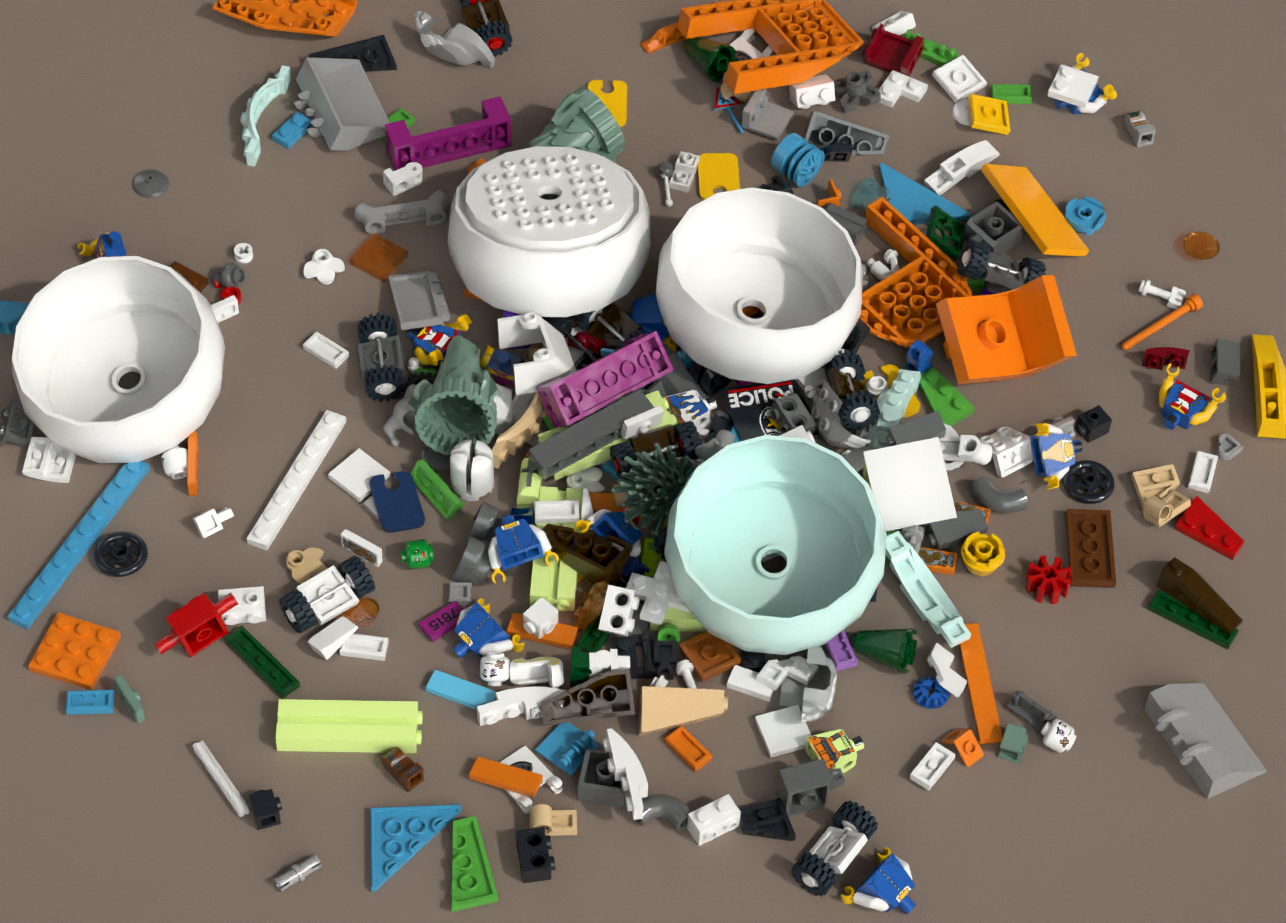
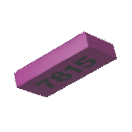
(441, 621)

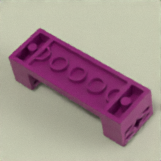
(450, 143)
(605, 380)

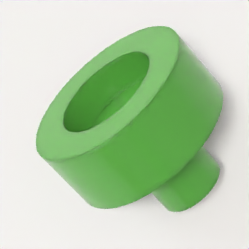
(669, 633)

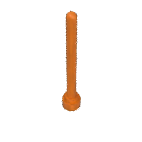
(1191, 303)

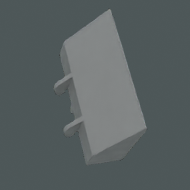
(341, 102)
(1202, 737)

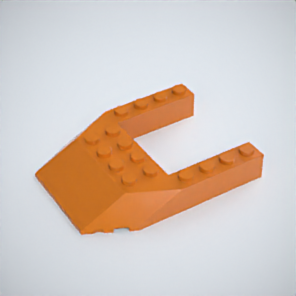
(801, 32)
(905, 303)

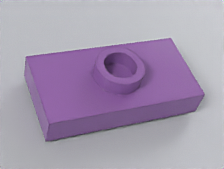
(841, 651)

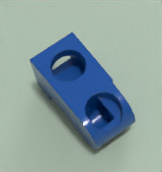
(919, 357)

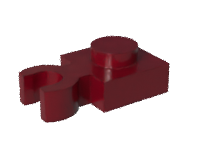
(588, 342)

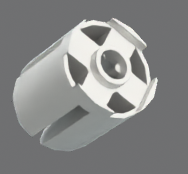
(478, 469)

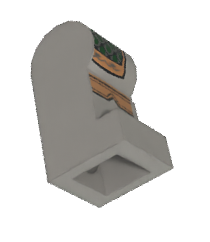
(1138, 127)

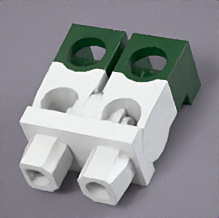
(588, 665)

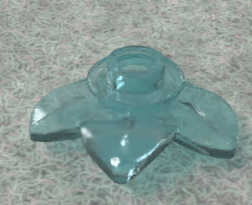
(868, 193)

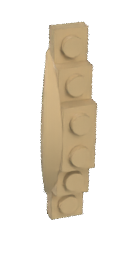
(524, 429)

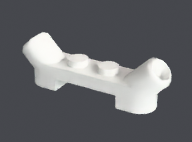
(966, 449)

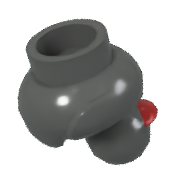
(230, 276)

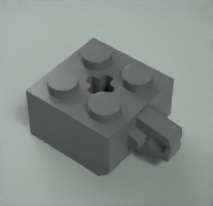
(995, 228)
(597, 783)
(807, 786)

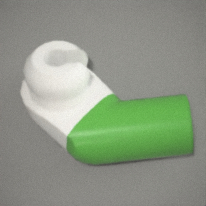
(415, 367)

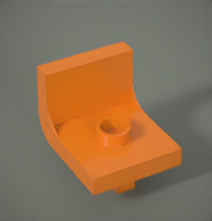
(1006, 332)

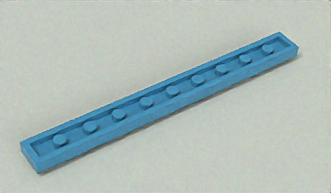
(78, 544)

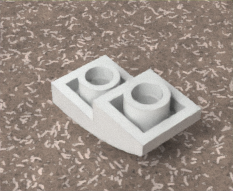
(684, 172)

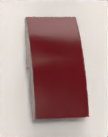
(1157, 357)

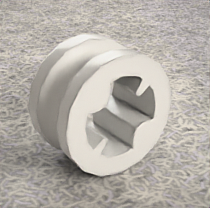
(242, 248)

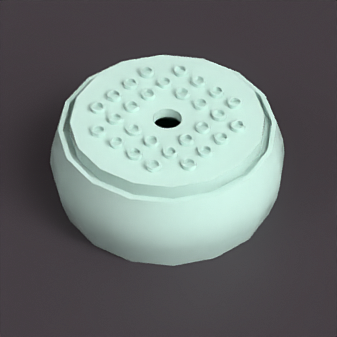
(783, 501)

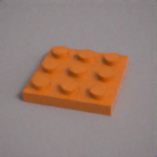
(74, 651)

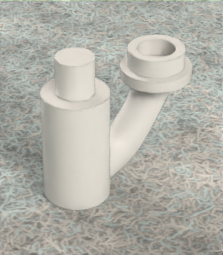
(879, 270)

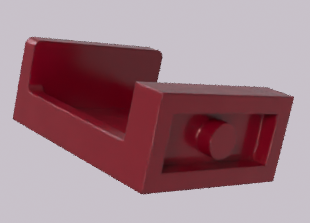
(893, 52)

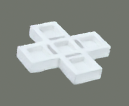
(657, 593)

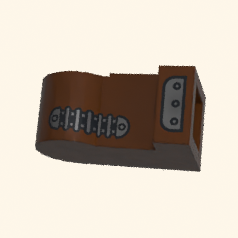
(403, 768)

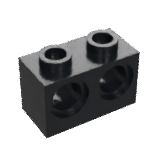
(532, 855)

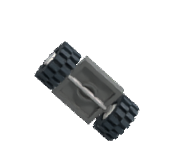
(978, 260)
(381, 357)

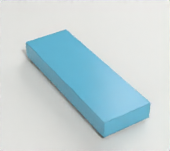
(459, 690)

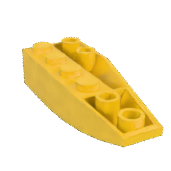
(1269, 387)

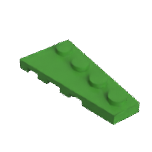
(471, 870)

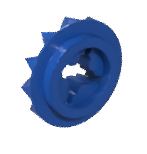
(935, 700)

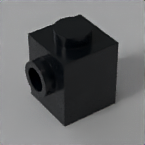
(1093, 423)
(265, 808)

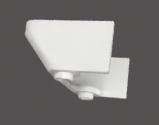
(548, 363)

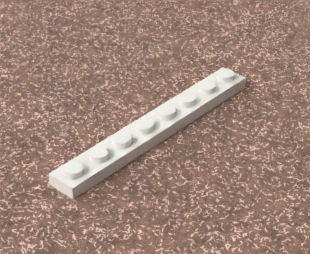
(296, 480)

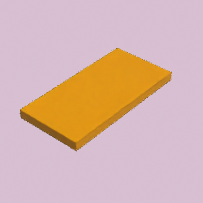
(1035, 210)

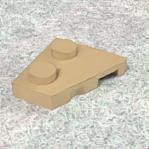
(1155, 482)

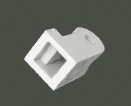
(403, 178)

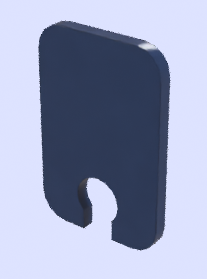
(400, 507)

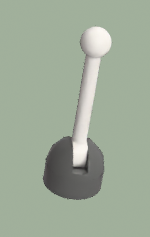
(665, 171)

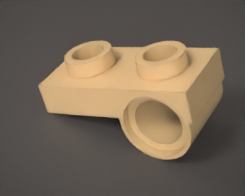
(1162, 510)
(554, 821)

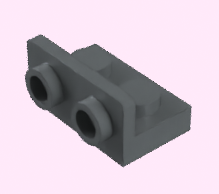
(16, 425)

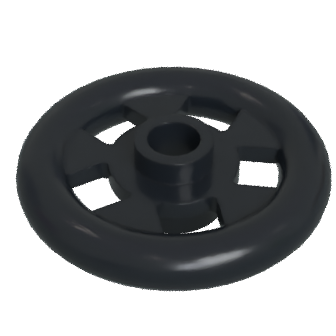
(1090, 497)
(121, 548)

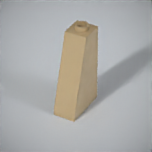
(675, 707)

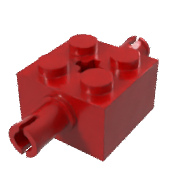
(196, 624)

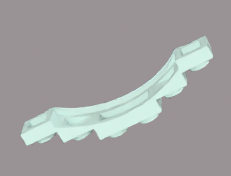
(254, 109)
(892, 406)
(925, 591)

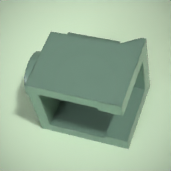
(1013, 743)

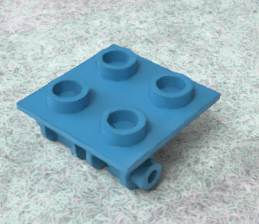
(567, 747)

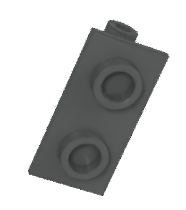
(1030, 710)

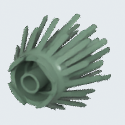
(653, 486)

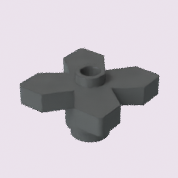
(856, 89)

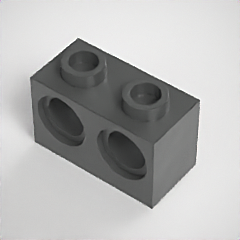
(791, 413)

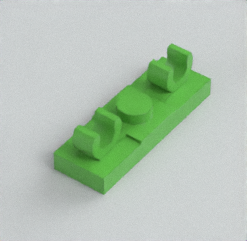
(933, 51)
(436, 490)

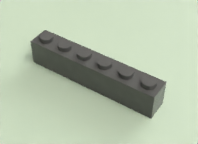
(587, 435)

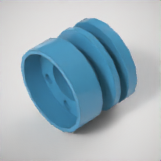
(797, 159)

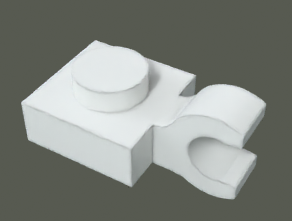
(210, 521)

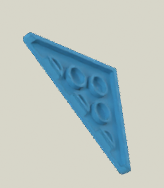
(916, 200)
(401, 833)

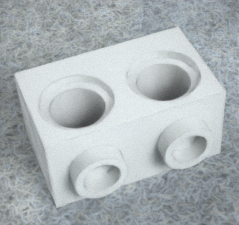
(612, 610)

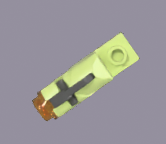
(528, 485)

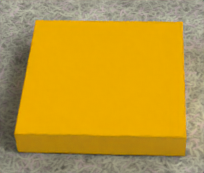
(988, 114)

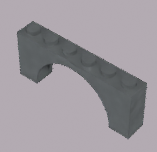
(947, 532)

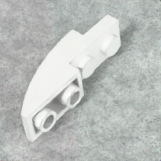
(960, 165)
(514, 702)
(628, 769)

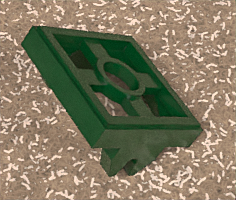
(943, 221)

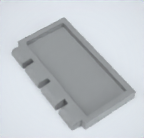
(419, 299)

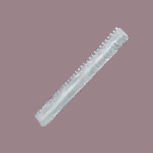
(221, 779)

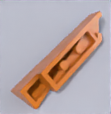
(664, 37)

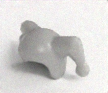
(401, 418)

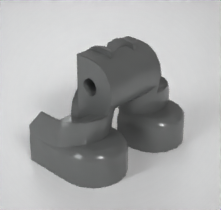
(475, 560)

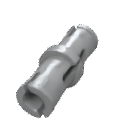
(297, 873)

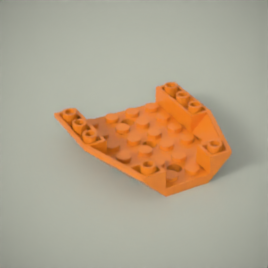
(300, 17)

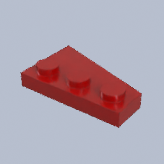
(1209, 529)

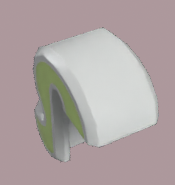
(537, 671)

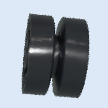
(708, 379)

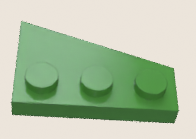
(944, 397)

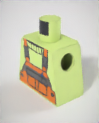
(834, 749)

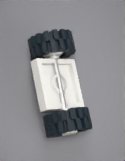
(327, 594)
(835, 848)

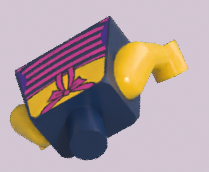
(500, 365)

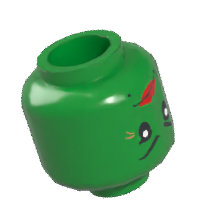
(417, 554)

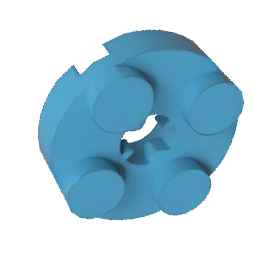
(1084, 224)

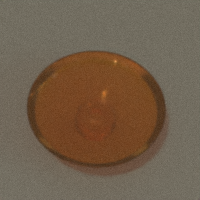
(1201, 245)
(363, 613)

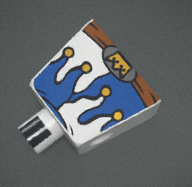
(692, 407)

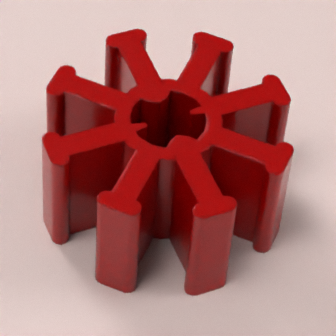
(1048, 579)

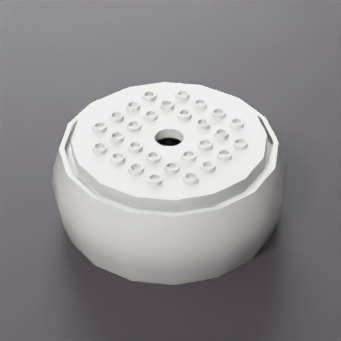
(549, 231)
(764, 254)
(111, 322)

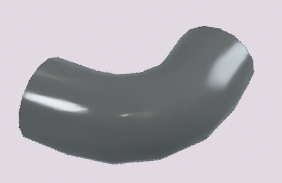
(998, 500)
(664, 807)

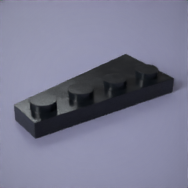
(371, 52)

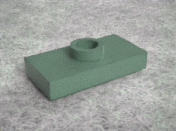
(130, 698)

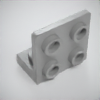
(765, 116)

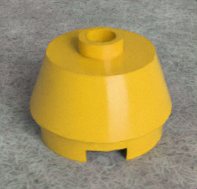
(982, 553)

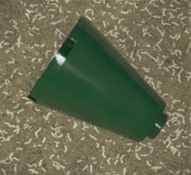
(710, 56)
(888, 647)

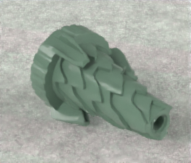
(583, 124)
(458, 402)

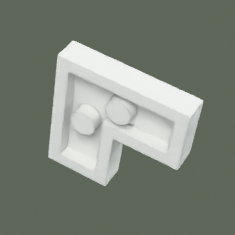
(900, 84)

